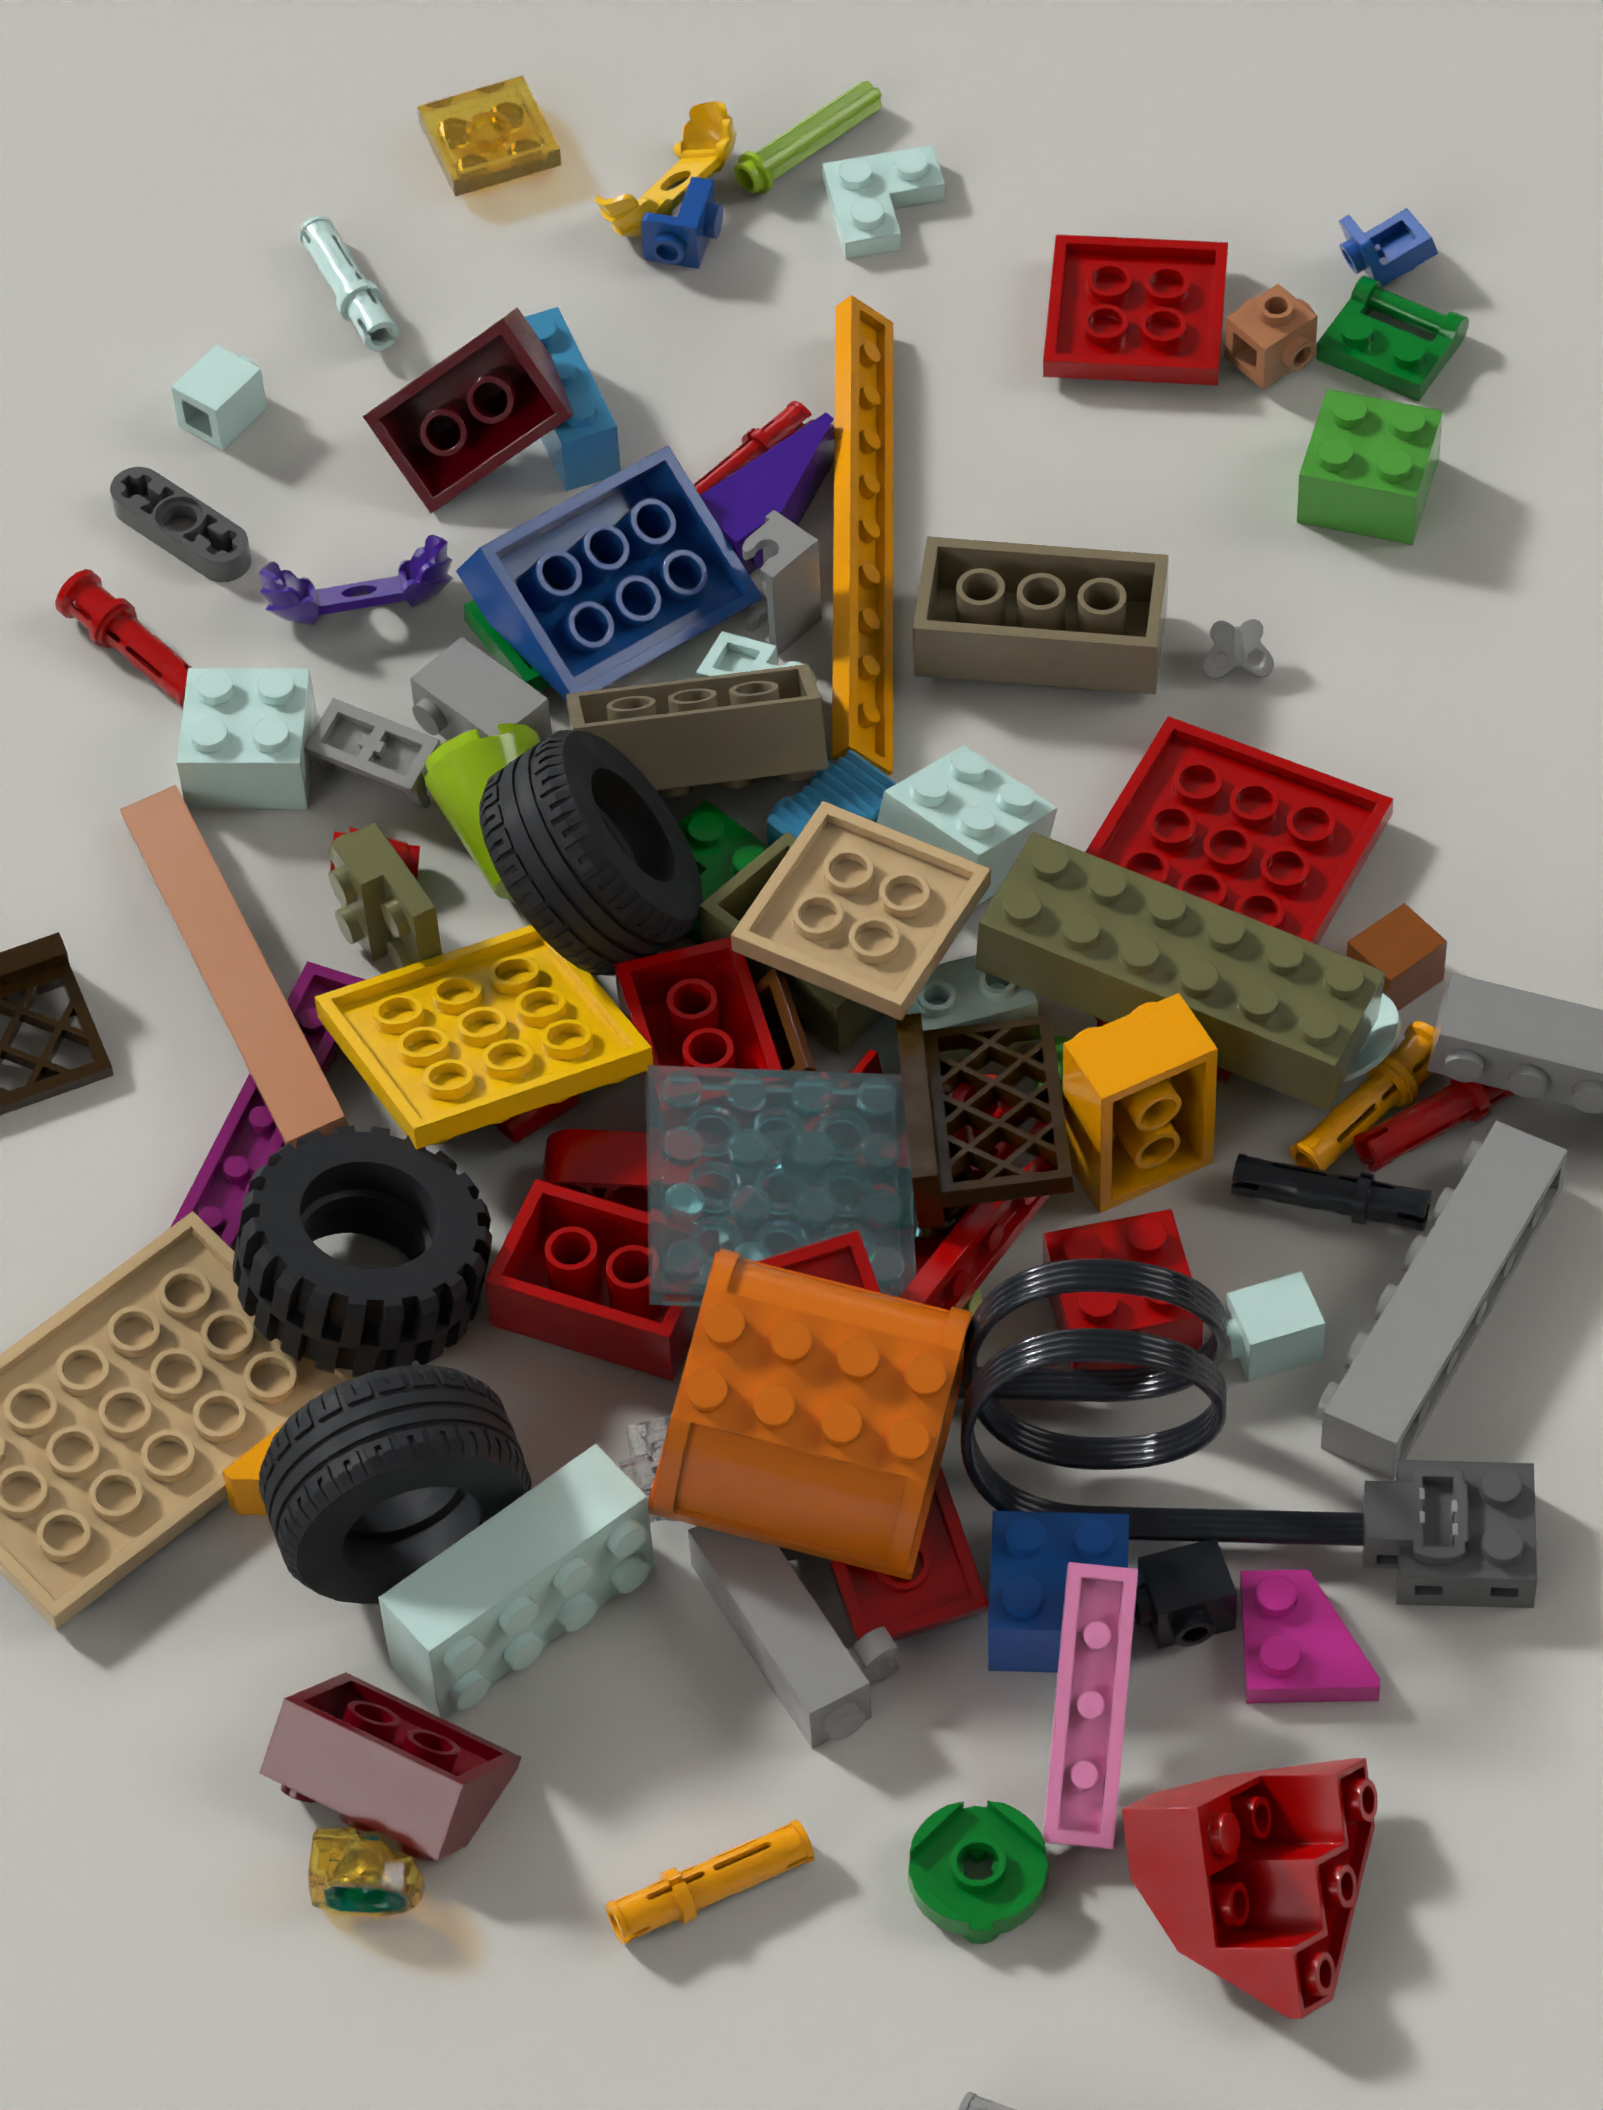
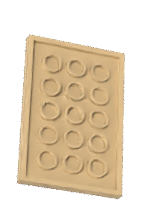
(131, 1415)

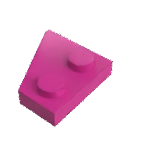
(1298, 1643)

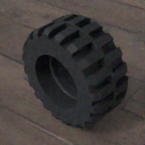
(350, 1312)

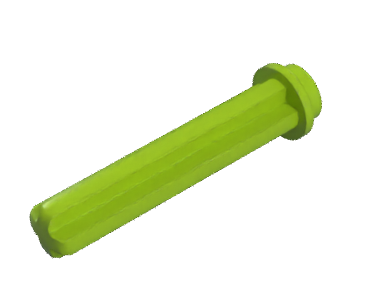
(760, 168)

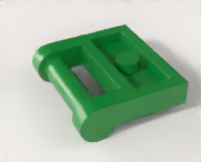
(1384, 351)

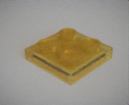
(489, 135)

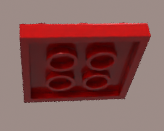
(1136, 310)

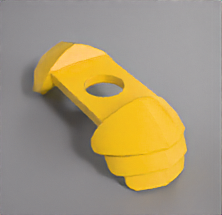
(703, 150)

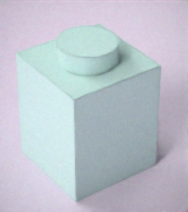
(219, 397)
(1274, 1326)

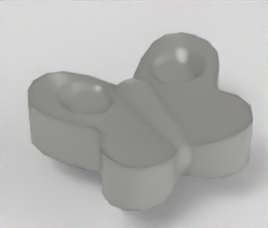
(1237, 649)

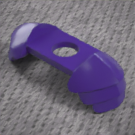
(416, 583)

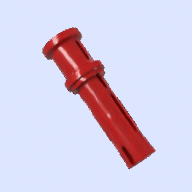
(115, 625)

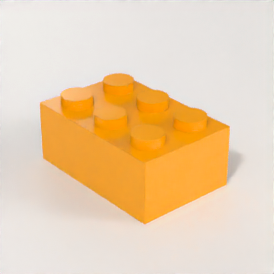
(1139, 1101)

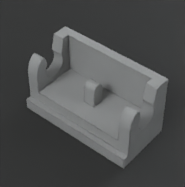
(790, 580)
(373, 748)

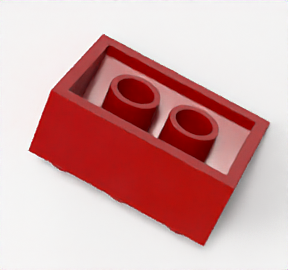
(697, 1008)

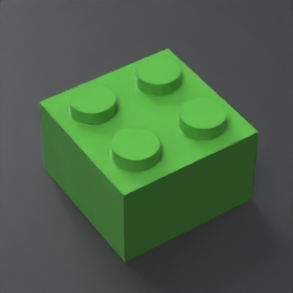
(1369, 466)

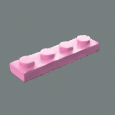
(1090, 1706)

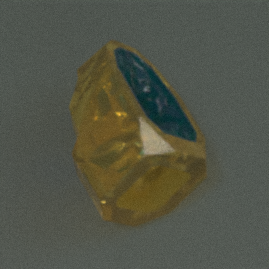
(361, 1875)

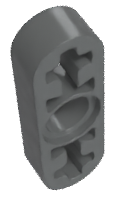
(189, 545)

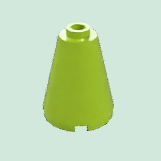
(459, 777)

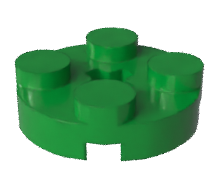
(986, 1906)

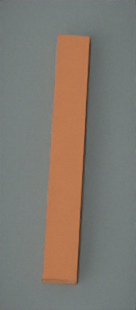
(233, 967)

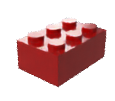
(581, 1282)

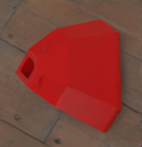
(1259, 1874)

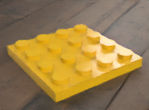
(481, 1035)

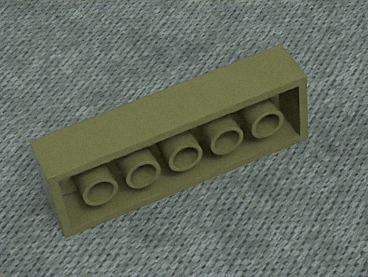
(1121, 940)

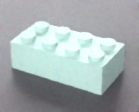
(518, 1583)

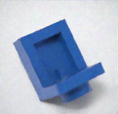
(685, 237)
(1387, 248)

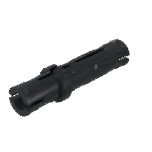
(1332, 1192)

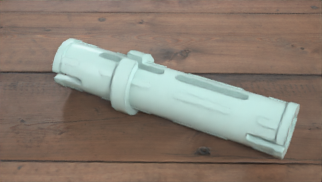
(356, 296)

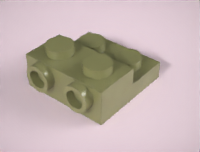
(381, 900)

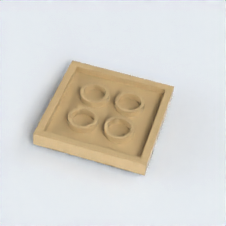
(861, 910)

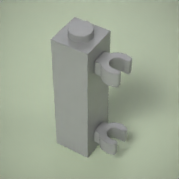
(789, 1635)

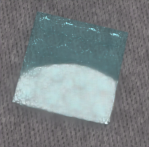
(771, 1168)

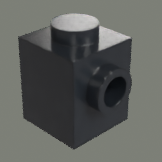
(1185, 1594)

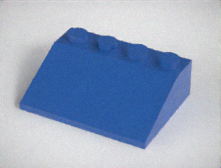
(610, 577)

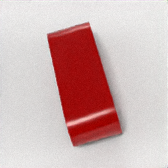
(599, 1164)

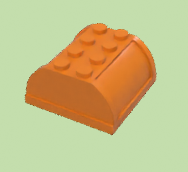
(811, 1415)

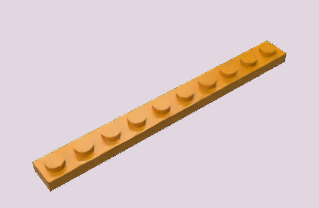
(863, 536)

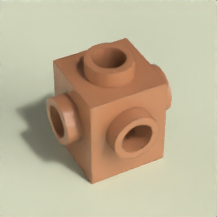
(1271, 336)

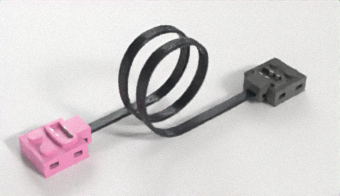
(1447, 1526)

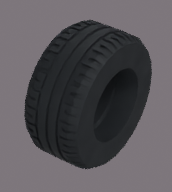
(590, 852)
(387, 1477)

